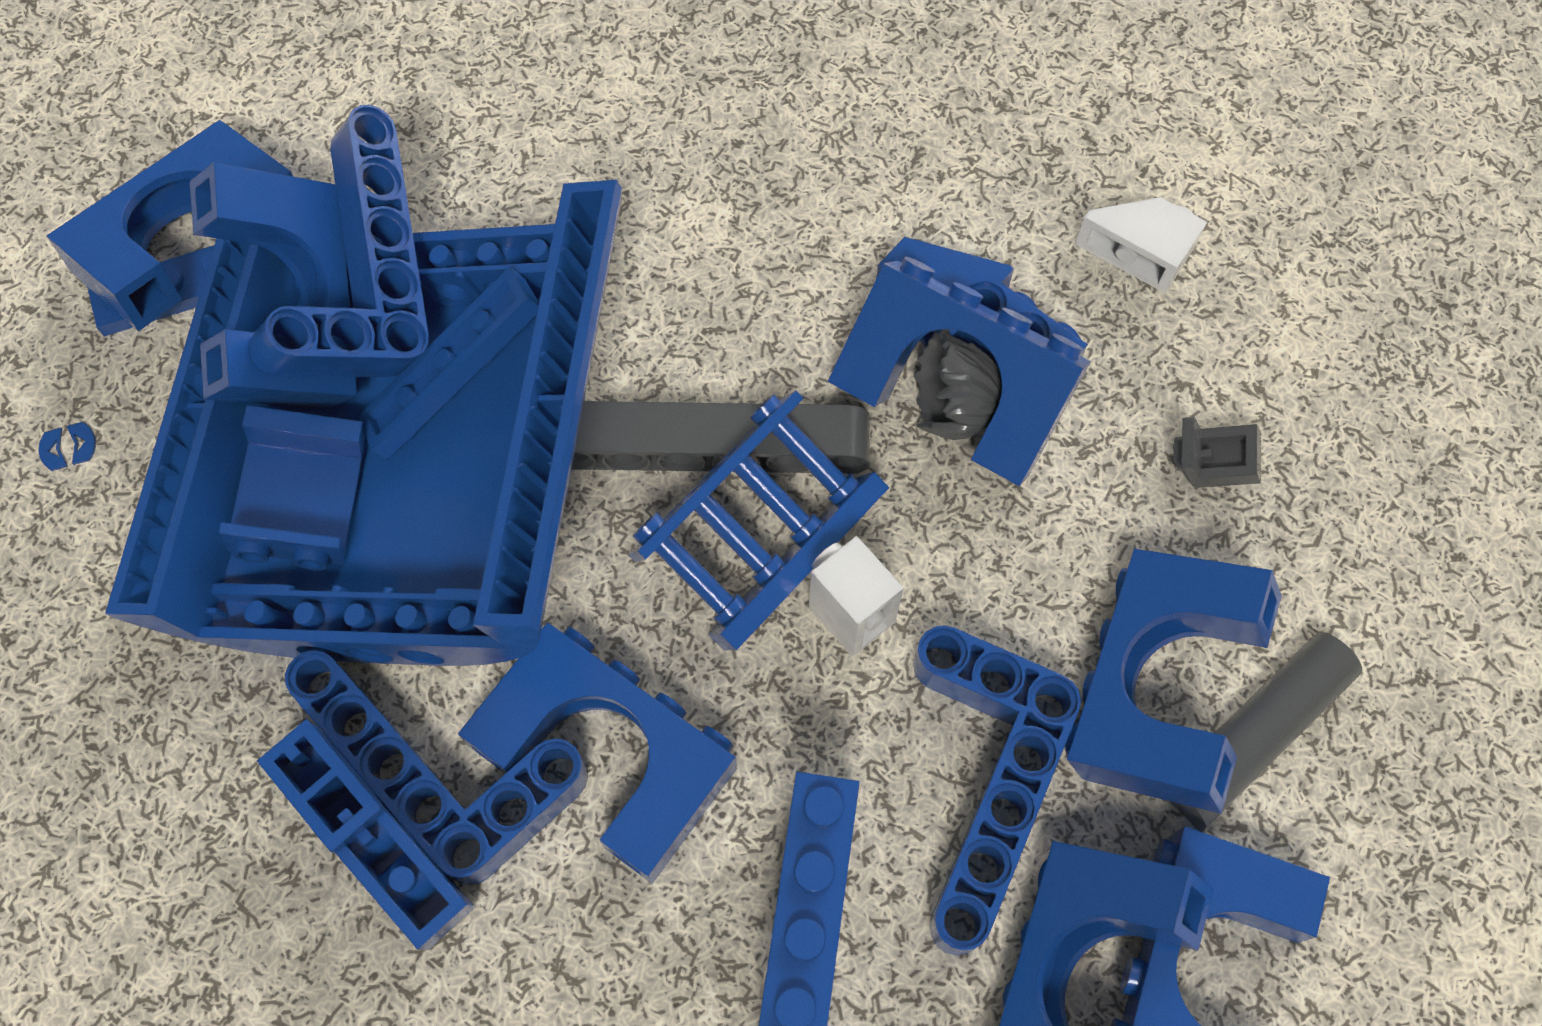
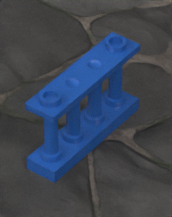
(774, 574)

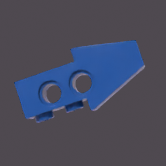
(985, 277)
(365, 835)

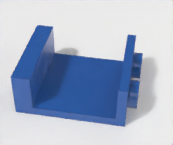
(295, 488)

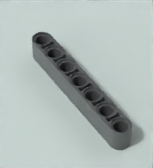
(701, 434)

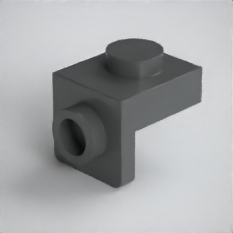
(1218, 454)

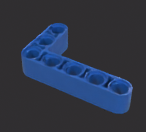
(369, 267)
(1007, 779)
(417, 781)

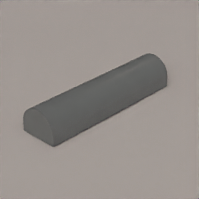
(1282, 713)

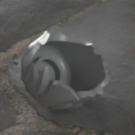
(956, 387)

